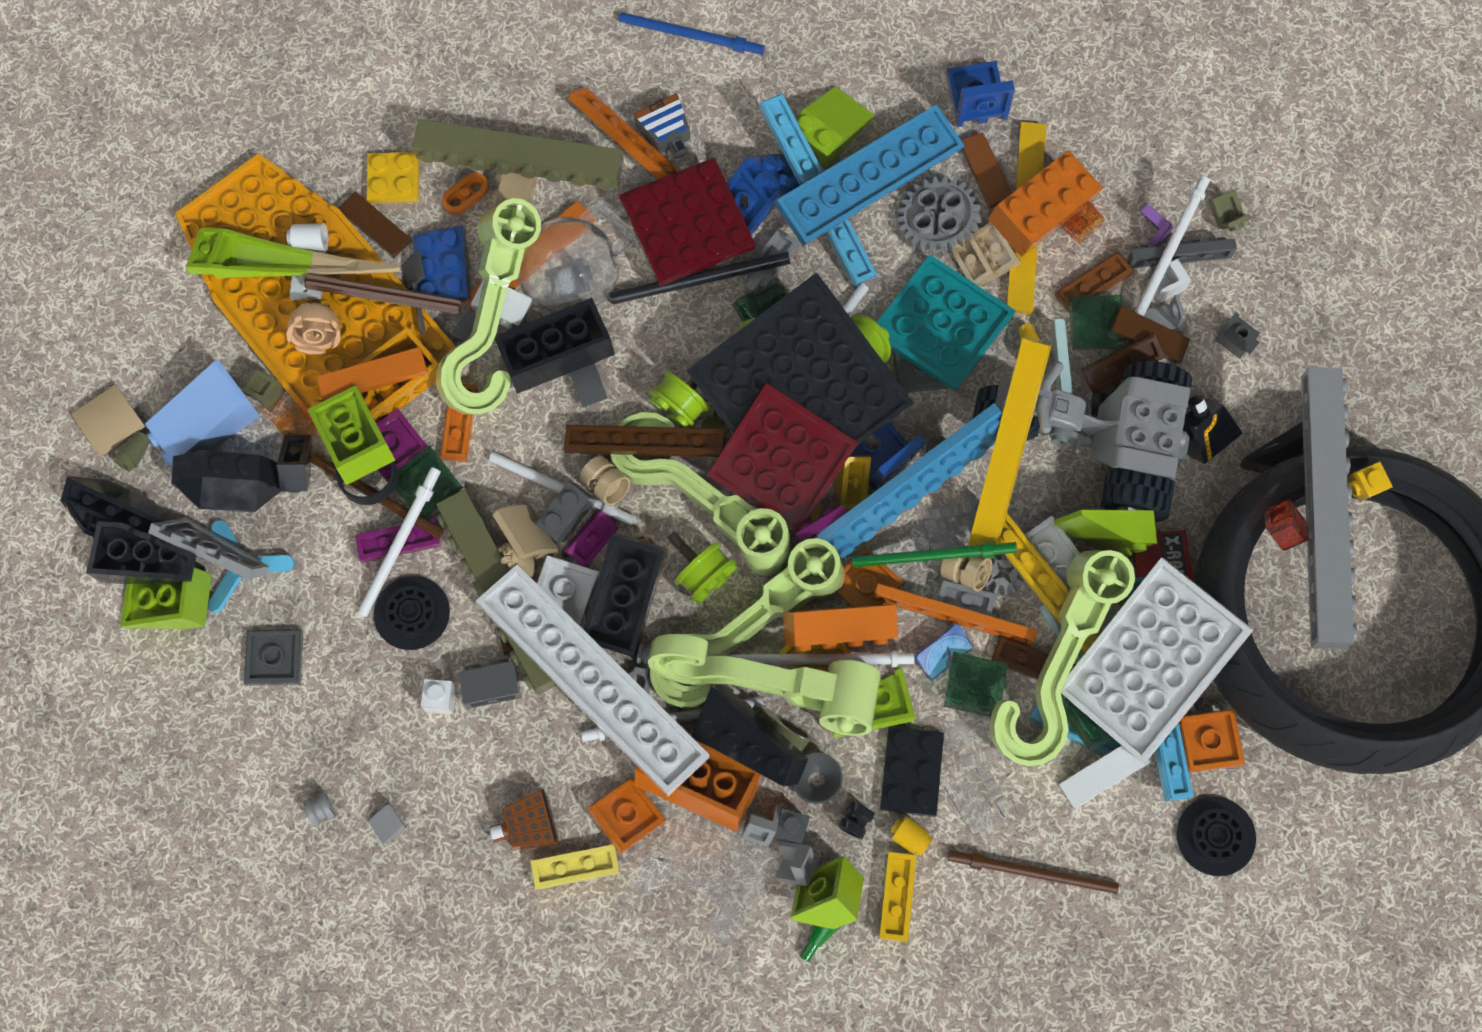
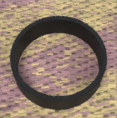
(375, 498)

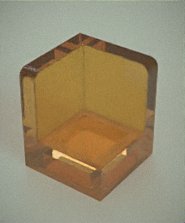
(1084, 223)
(295, 422)

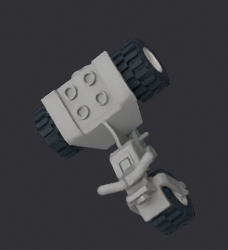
(1134, 430)

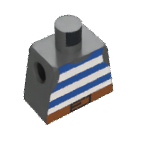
(664, 125)

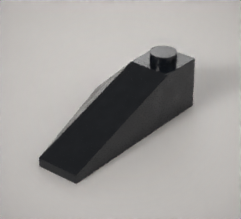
(135, 557)

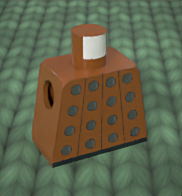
(527, 823)

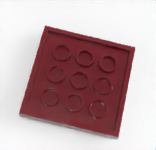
(687, 221)
(782, 457)

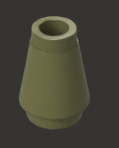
(131, 452)

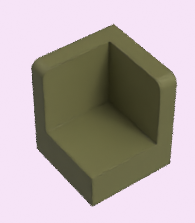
(264, 389)

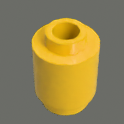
(911, 836)

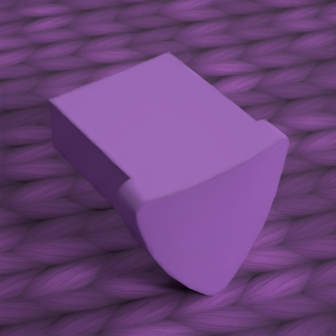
(1158, 221)

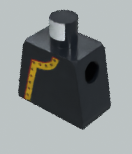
(1208, 428)

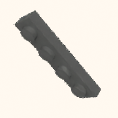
(1189, 252)

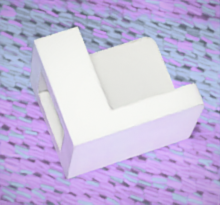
(1173, 282)

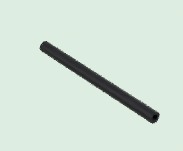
(702, 277)

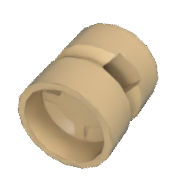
(605, 480)
(970, 571)

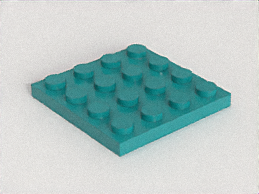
(944, 322)

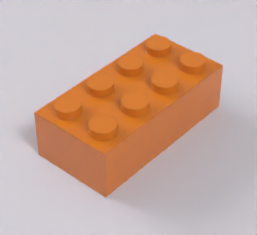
(1044, 203)
(716, 790)

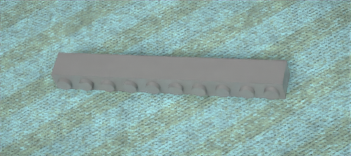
(1327, 509)

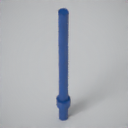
(738, 44)

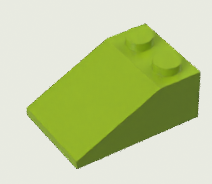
(832, 124)
(351, 435)
(1112, 529)
(167, 604)

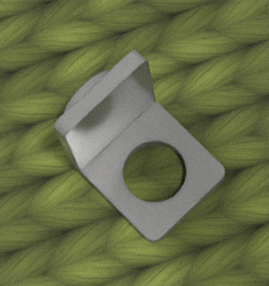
(1168, 314)

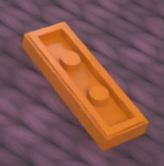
(457, 433)

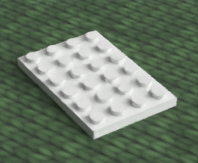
(1154, 660)

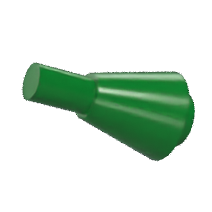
(817, 938)

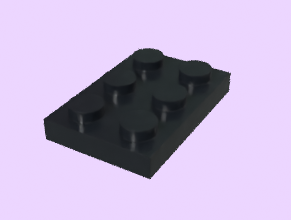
(912, 771)

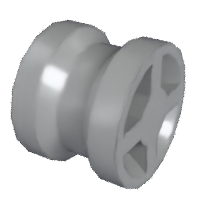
(319, 809)

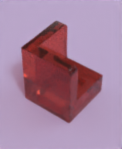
(1286, 525)

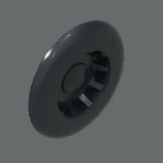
(411, 612)
(1217, 836)

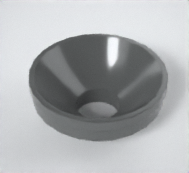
(833, 776)

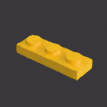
(897, 897)

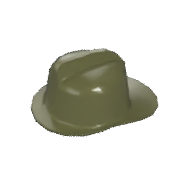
(794, 735)

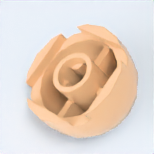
(313, 328)

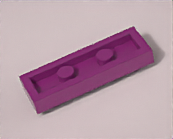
(376, 544)

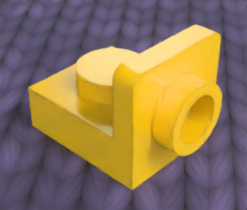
(1369, 482)

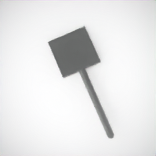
(412, 275)

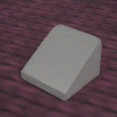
(387, 823)

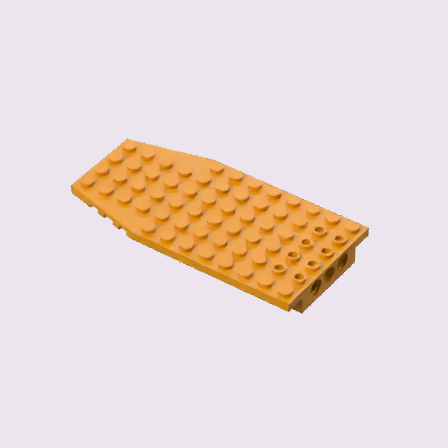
(265, 204)

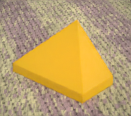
(853, 481)

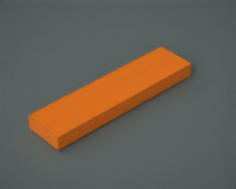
(374, 373)

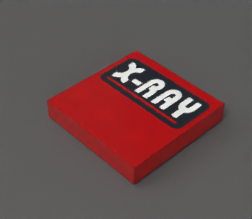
(1170, 546)

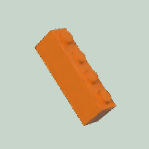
(839, 626)

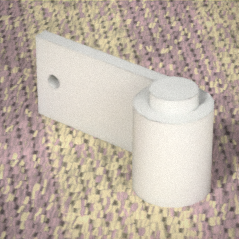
(312, 238)

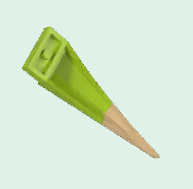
(239, 255)

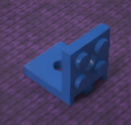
(982, 101)
(763, 182)
(890, 455)

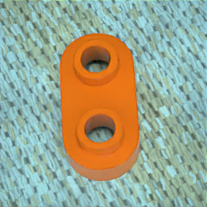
(463, 193)

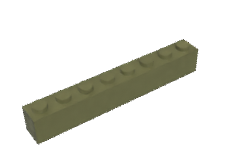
(518, 154)
(485, 563)

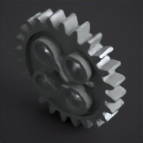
(962, 216)

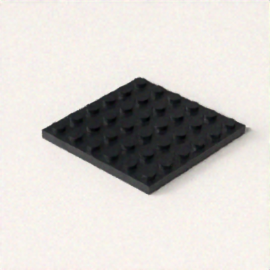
(809, 354)

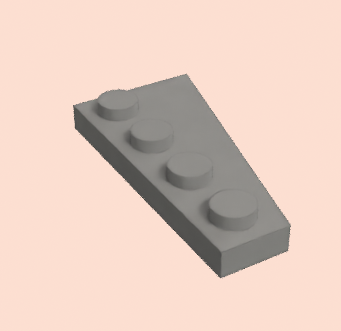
(209, 546)

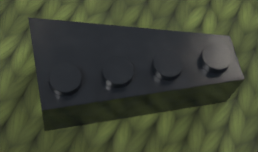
(744, 736)

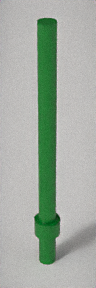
(987, 550)

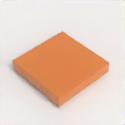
(862, 581)
(1211, 740)
(626, 815)

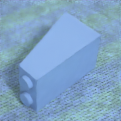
(201, 415)

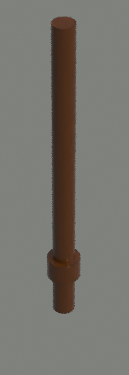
(367, 490)
(978, 861)

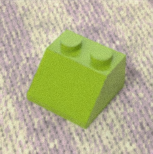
(830, 897)

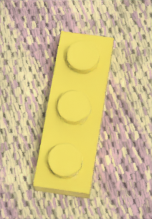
(575, 867)

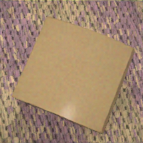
(986, 255)
(108, 420)
(523, 534)

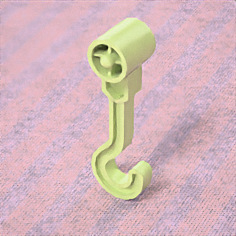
(505, 235)
(757, 532)
(811, 574)
(1095, 583)
(842, 695)

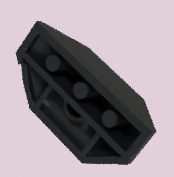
(1276, 451)
(226, 480)
(105, 501)

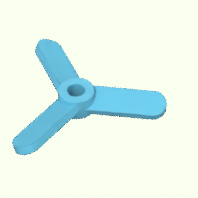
(276, 563)

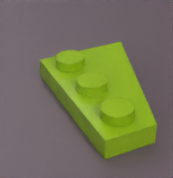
(892, 703)

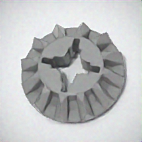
(1000, 585)

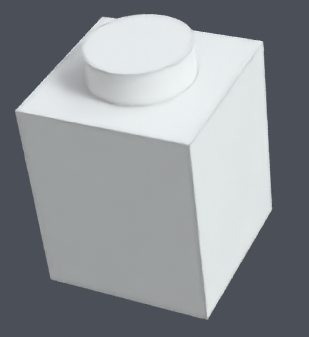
(438, 696)

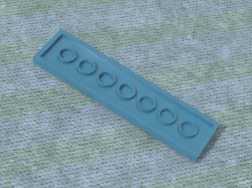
(869, 175)
(914, 483)

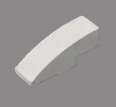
(1100, 776)

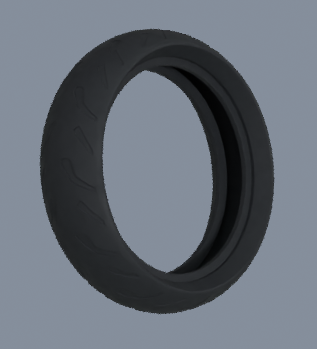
(1265, 702)

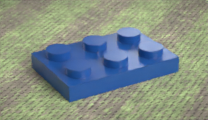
(444, 262)

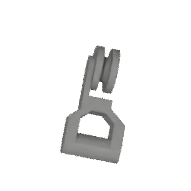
(643, 654)

